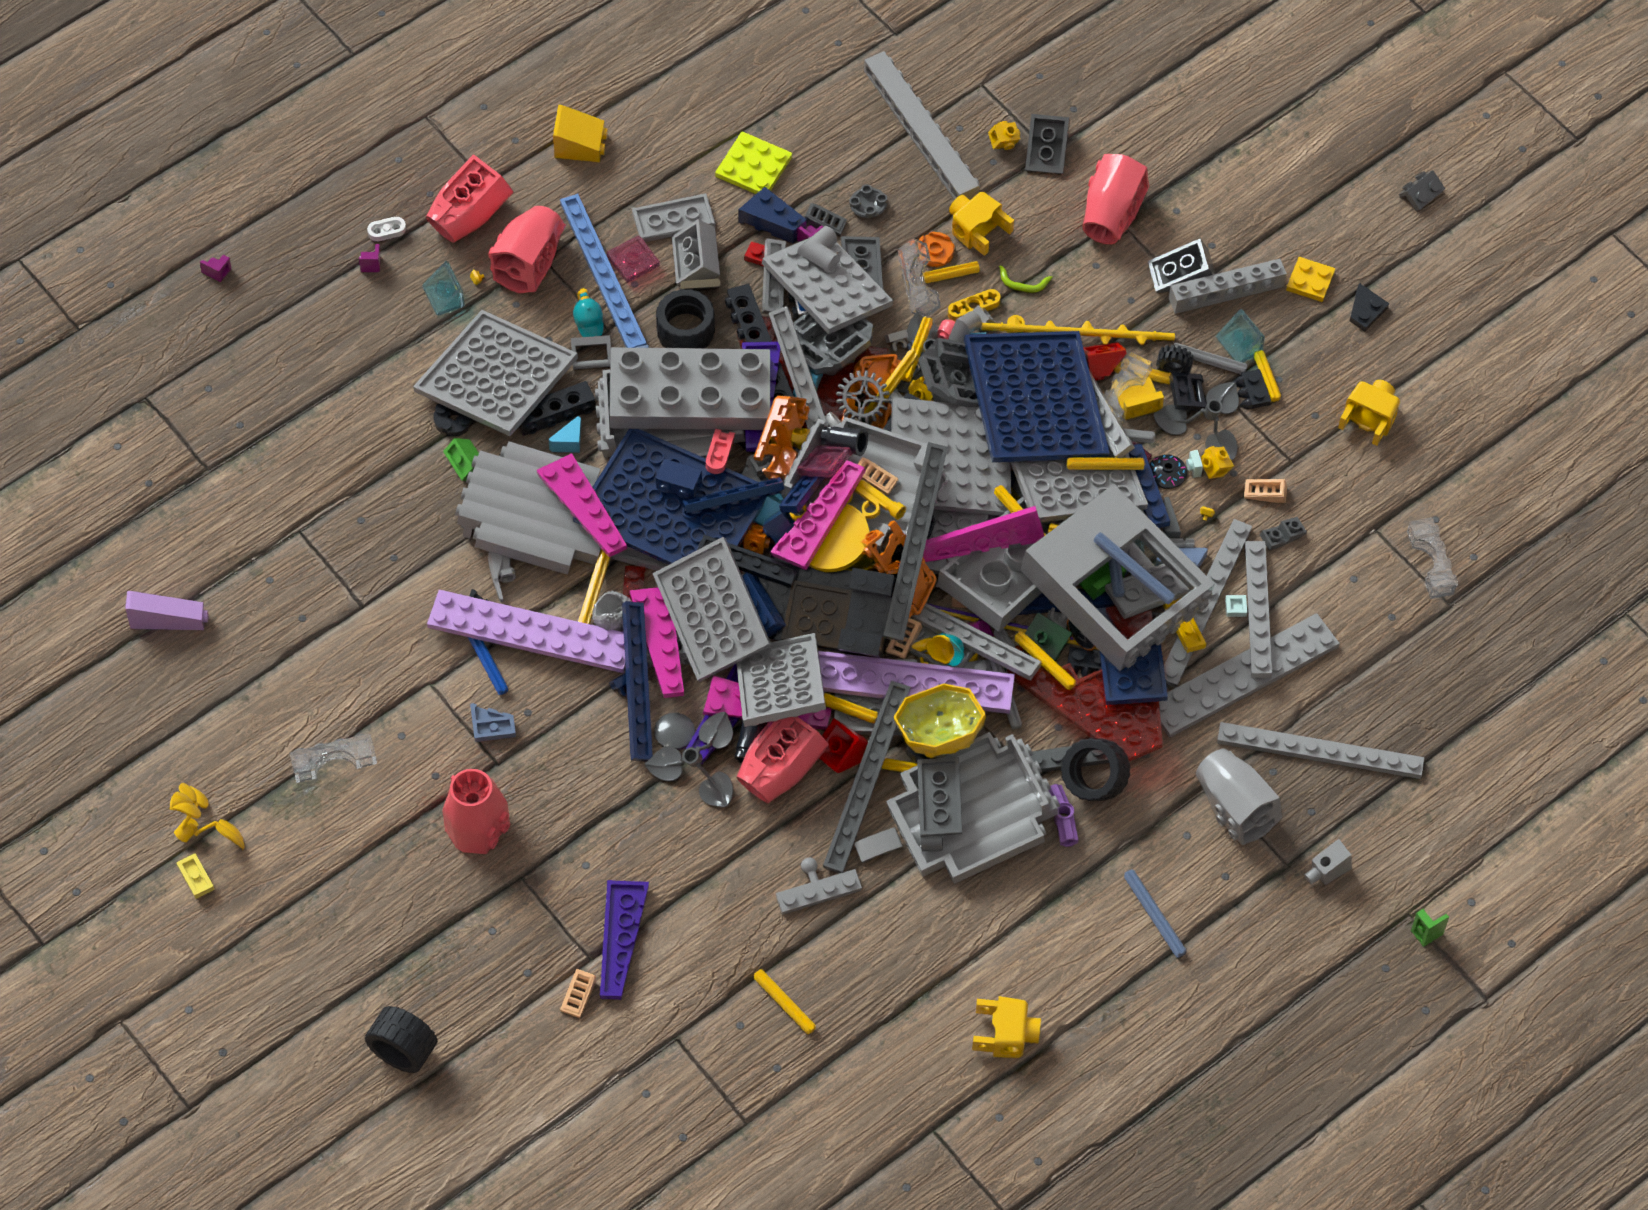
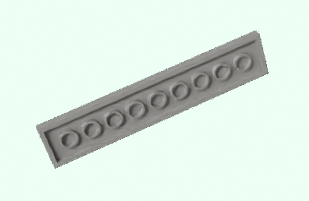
(1233, 679)

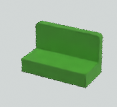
(460, 455)
(1096, 582)
(1426, 929)

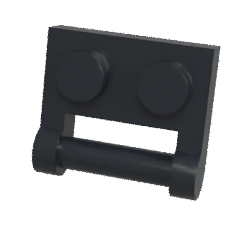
(1183, 391)

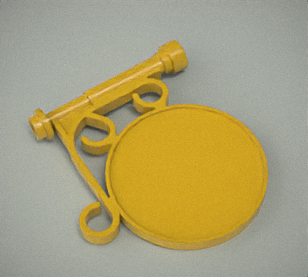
(843, 543)

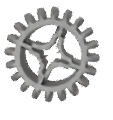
(865, 379)

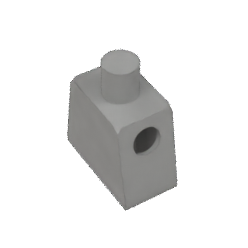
(1330, 864)

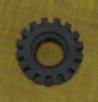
(1174, 359)

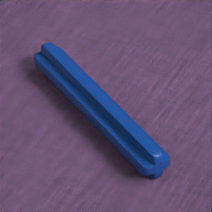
(489, 666)

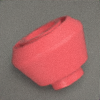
(945, 329)

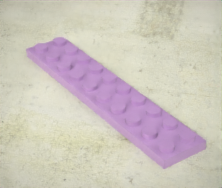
(528, 630)
(873, 676)

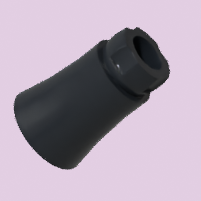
(845, 437)
(746, 738)

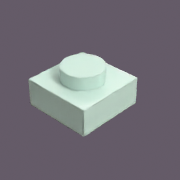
(1194, 464)
(1236, 606)

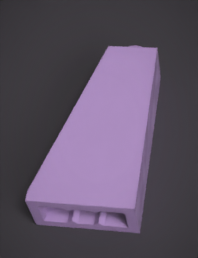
(164, 612)

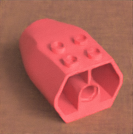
(1114, 197)
(468, 200)
(526, 249)
(780, 757)
(475, 812)

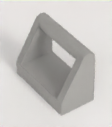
(592, 341)

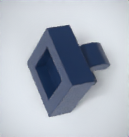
(619, 683)

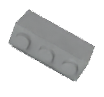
(695, 252)

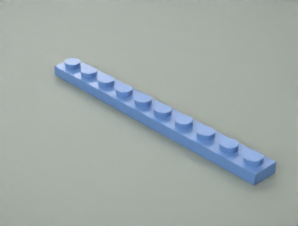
(602, 272)

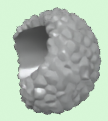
(608, 611)

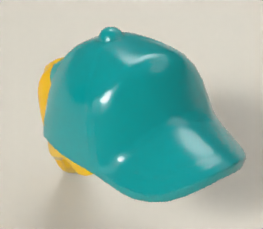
(588, 315)
(942, 648)

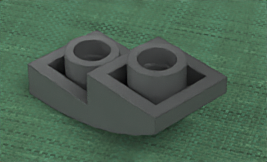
(1285, 533)

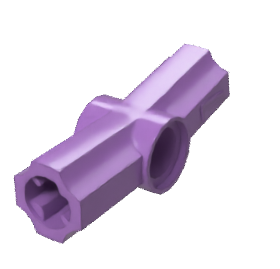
(1065, 825)

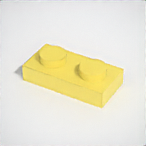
(195, 876)

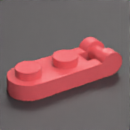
(719, 451)

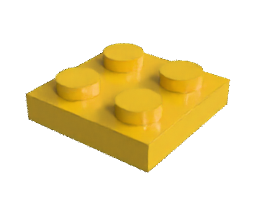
(1310, 279)

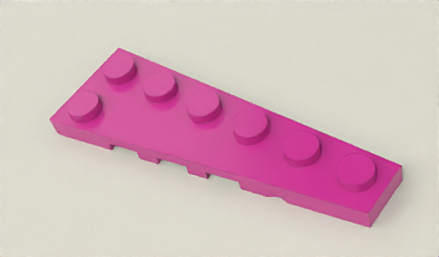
(576, 493)
(811, 529)
(1001, 532)
(661, 641)
(725, 697)

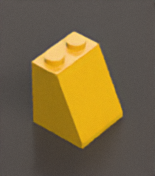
(578, 135)

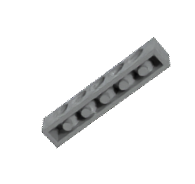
(1227, 286)

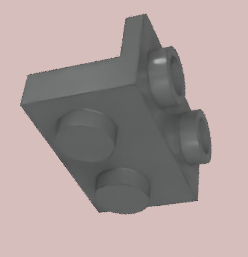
(1423, 189)

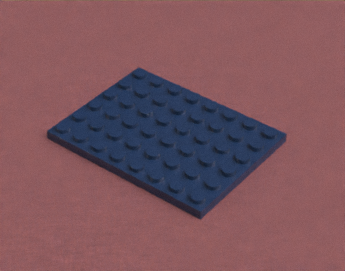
(1035, 396)
(657, 520)

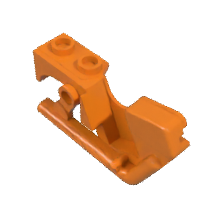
(883, 367)
(785, 415)
(926, 577)

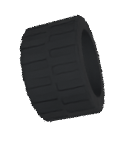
(680, 303)
(1072, 771)
(401, 1039)

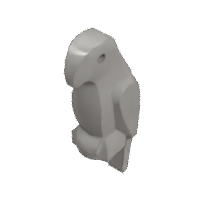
(501, 571)

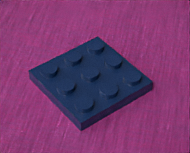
(1137, 684)

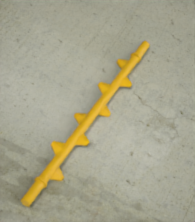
(1086, 330)

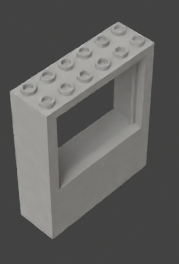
(1071, 555)

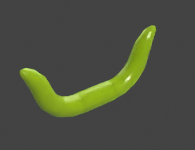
(1023, 287)

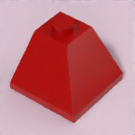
(1103, 359)
(844, 748)

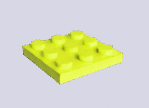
(753, 163)

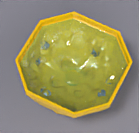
(940, 720)

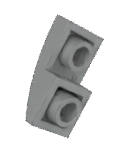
(878, 844)

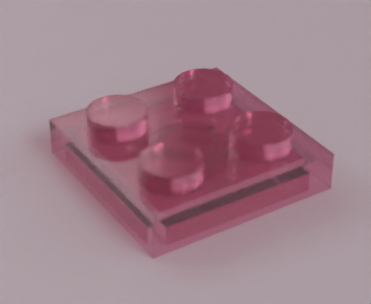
(633, 258)
(824, 461)

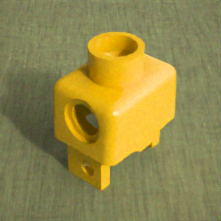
(977, 218)
(1371, 408)
(1010, 1025)

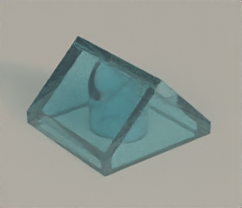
(444, 290)
(1241, 337)

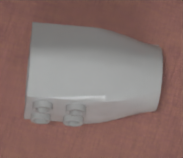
(1238, 796)

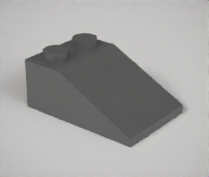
(1047, 143)
(1181, 265)

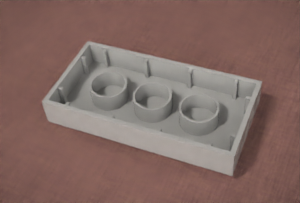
(689, 388)
(992, 581)

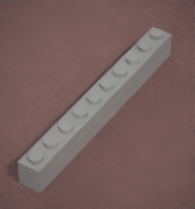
(920, 126)

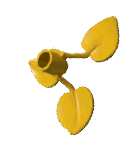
(183, 802)

